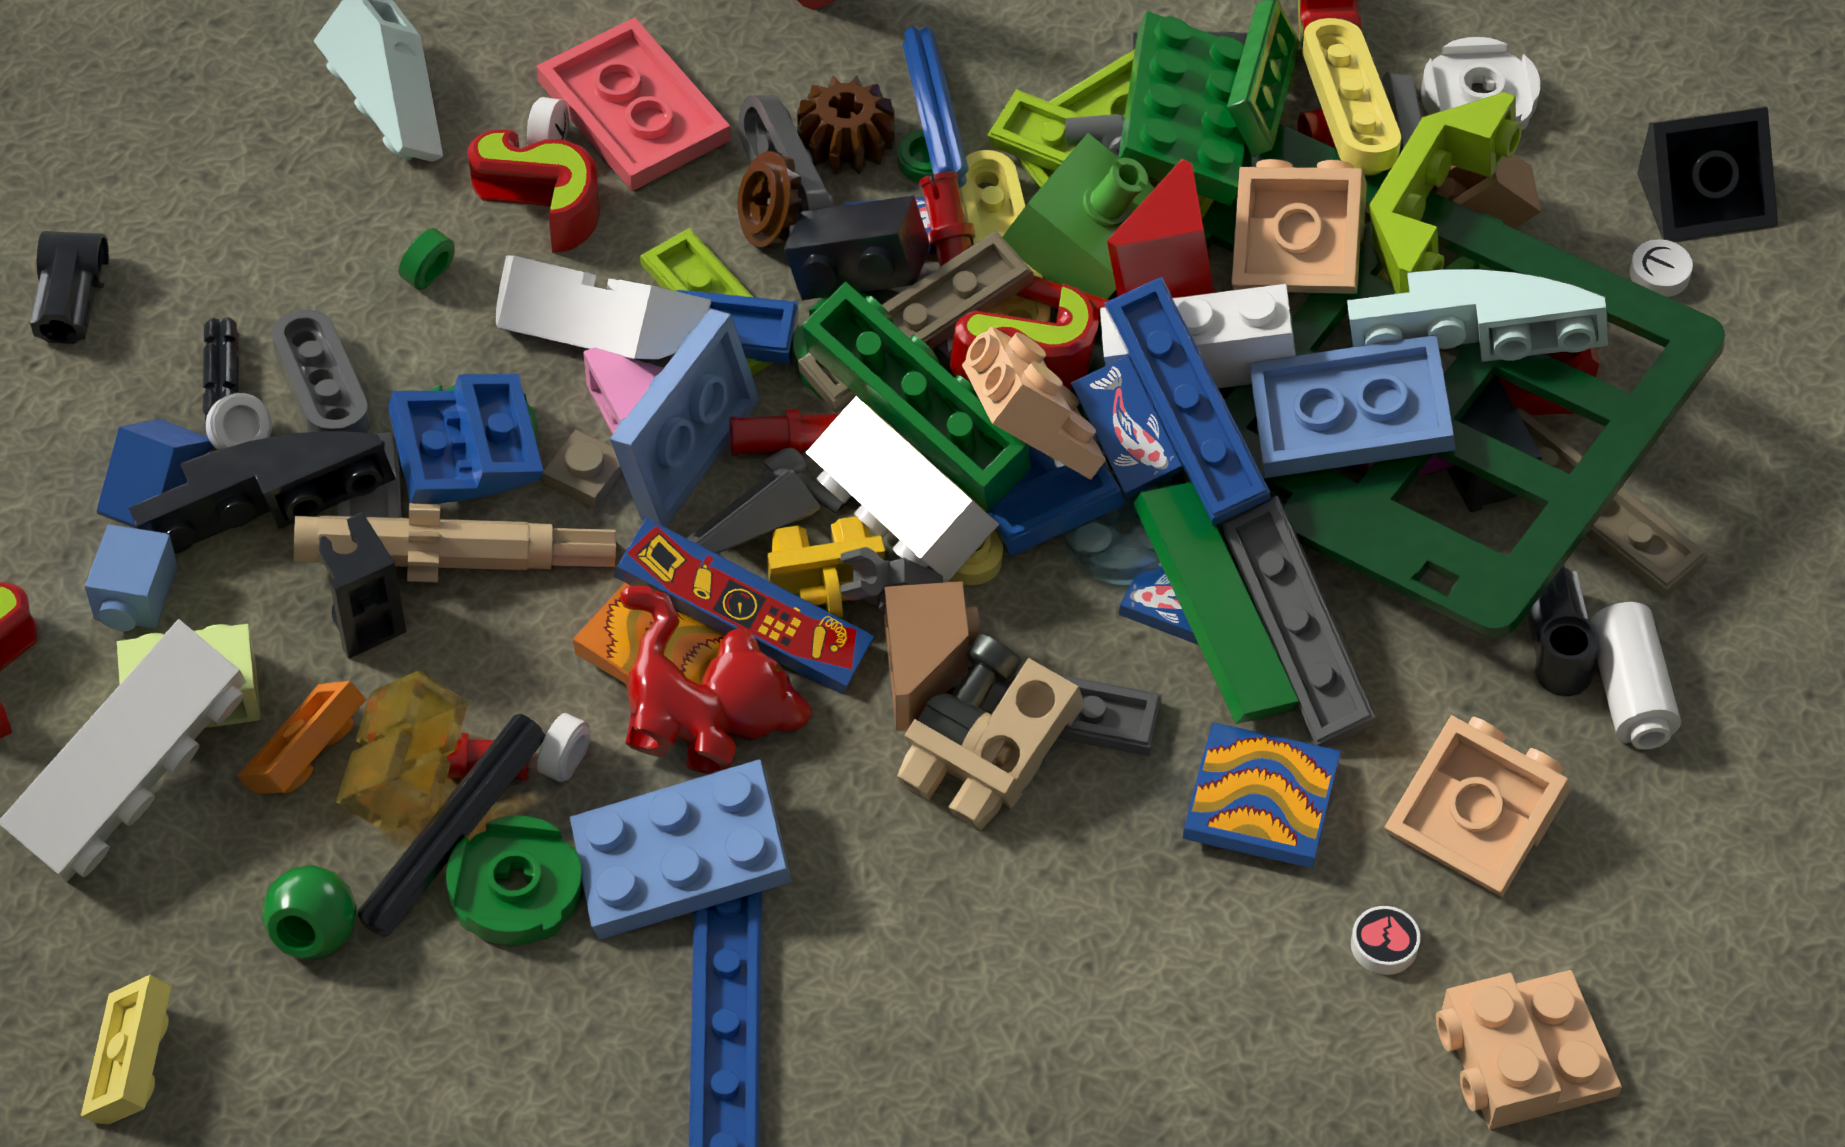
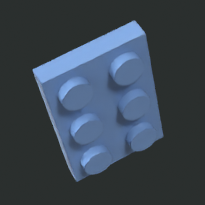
(1351, 406)
(685, 418)
(680, 849)

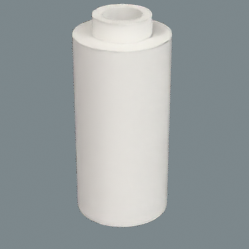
(1635, 675)

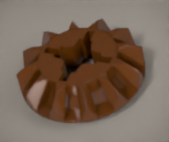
(767, 178)

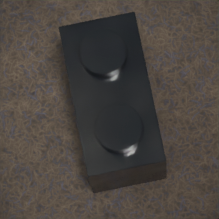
(859, 244)

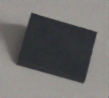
(1710, 173)

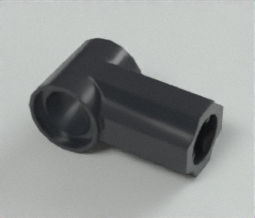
(67, 277)
(1563, 637)

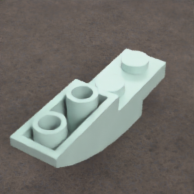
(1501, 310)

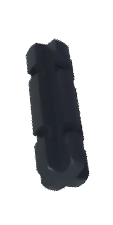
(220, 361)

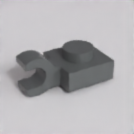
(874, 574)

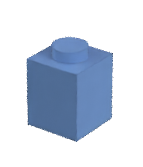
(131, 577)

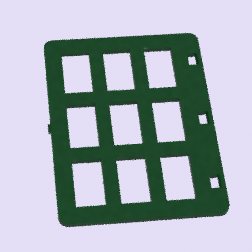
(1396, 545)

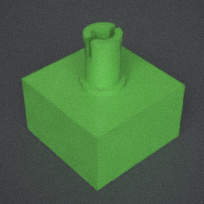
(1075, 214)

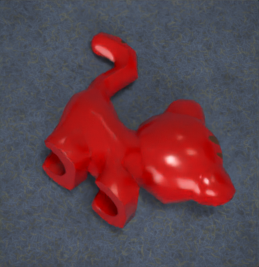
(738, 694)

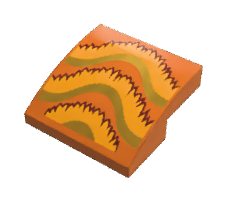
(615, 634)

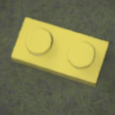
(127, 1051)

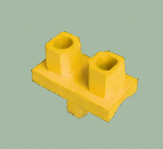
(817, 570)

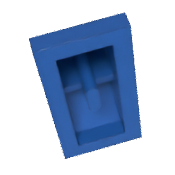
(147, 464)

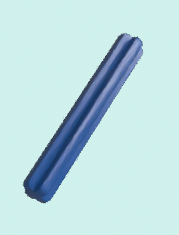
(934, 103)

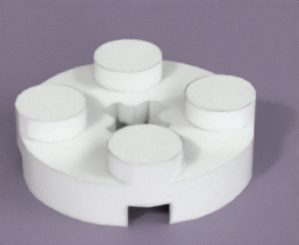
(1479, 60)

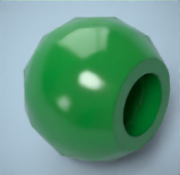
(309, 907)

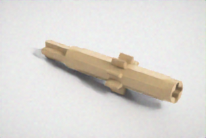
(432, 543)

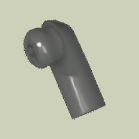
(1104, 128)

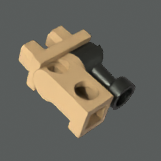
(987, 751)

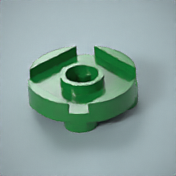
(521, 914)

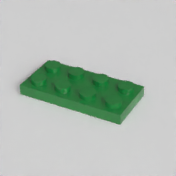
(1180, 105)

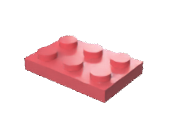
(634, 104)

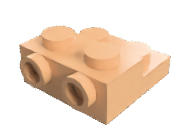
(1299, 226)
(1031, 399)
(1479, 803)
(1525, 1047)

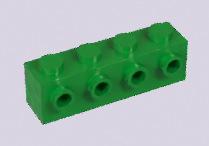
(915, 395)

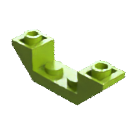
(1466, 137)

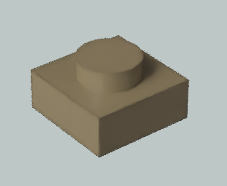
(583, 469)

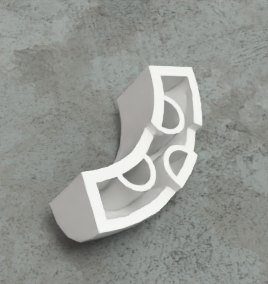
(567, 308)

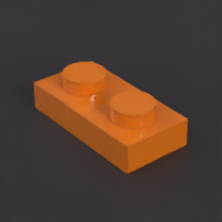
(315, 724)

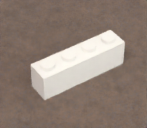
(124, 751)

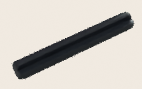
(450, 825)

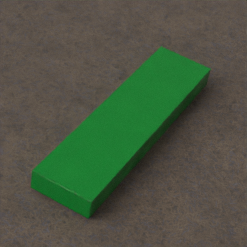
(1263, 76)
(1215, 603)

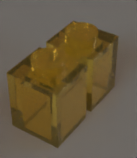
(407, 728)

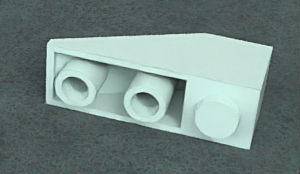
(385, 68)

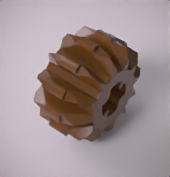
(846, 124)

